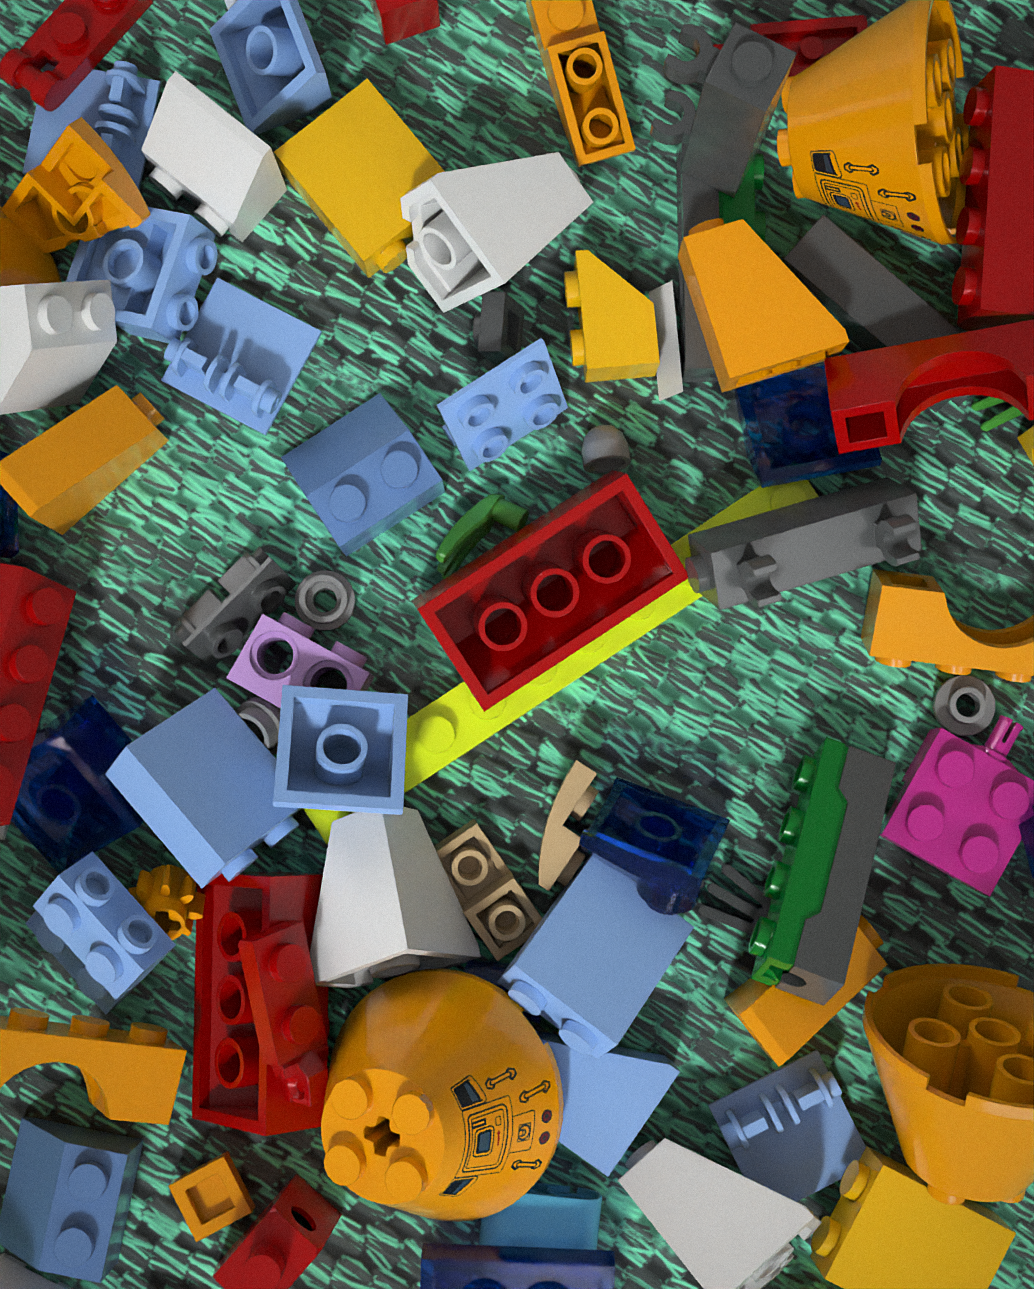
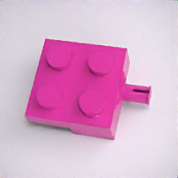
(963, 806)

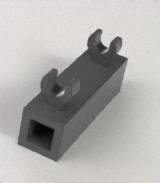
(734, 105)
(863, 293)
(804, 544)

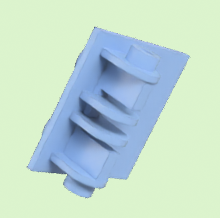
(113, 104)
(240, 356)
(503, 405)
(790, 1128)

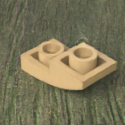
(559, 845)
(487, 890)

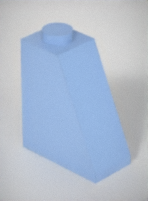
(607, 1098)

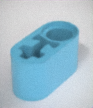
(546, 1219)

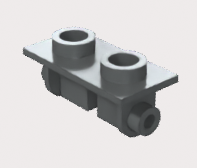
(216, 627)

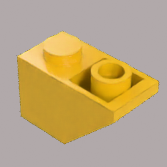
(614, 322)

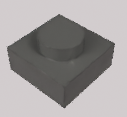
(498, 327)

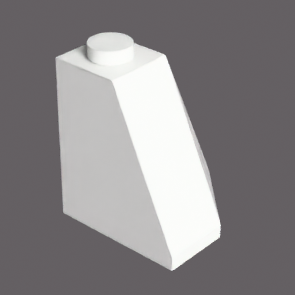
(487, 223)
(385, 904)
(713, 1218)

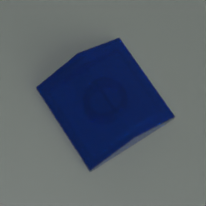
(792, 430)

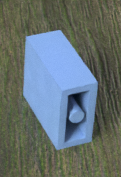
(205, 788)
(594, 958)

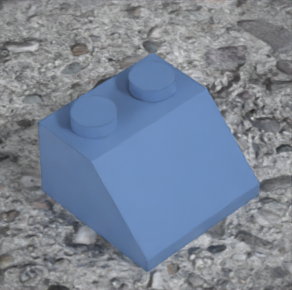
(364, 474)
(68, 1198)

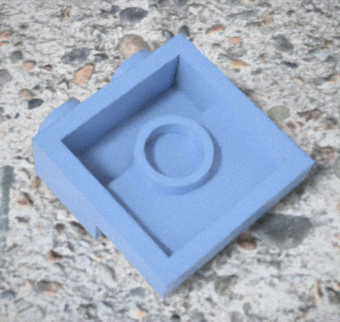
(151, 272)
(98, 932)

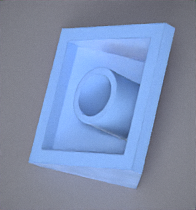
(271, 63)
(341, 750)

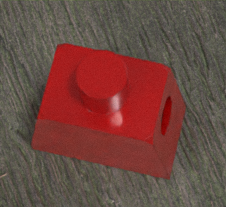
(275, 1244)

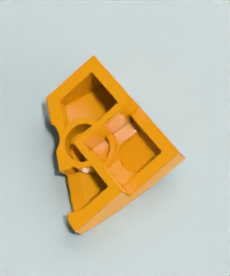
(75, 193)

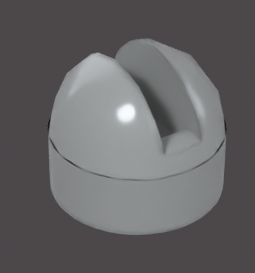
(605, 450)

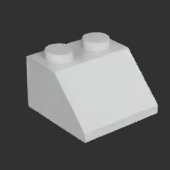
(211, 161)
(53, 342)

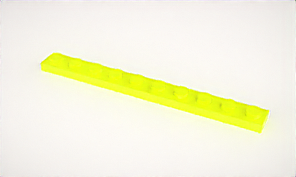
(459, 724)

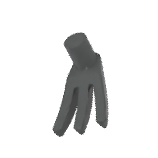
(736, 902)

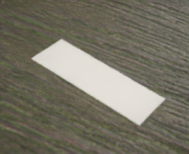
(669, 369)

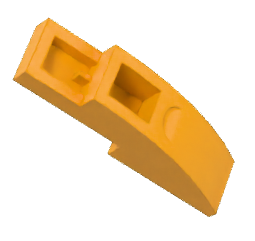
(581, 78)

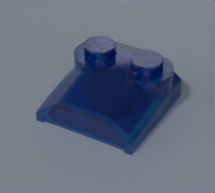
(656, 843)

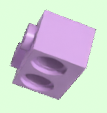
(308, 661)

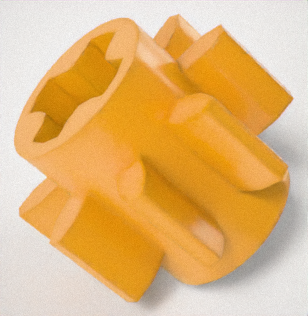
(169, 899)

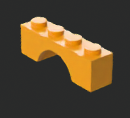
(911, 622)
(125, 1072)

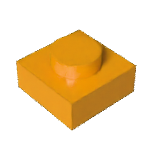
(212, 1196)

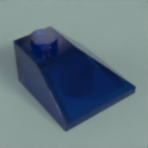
(65, 796)

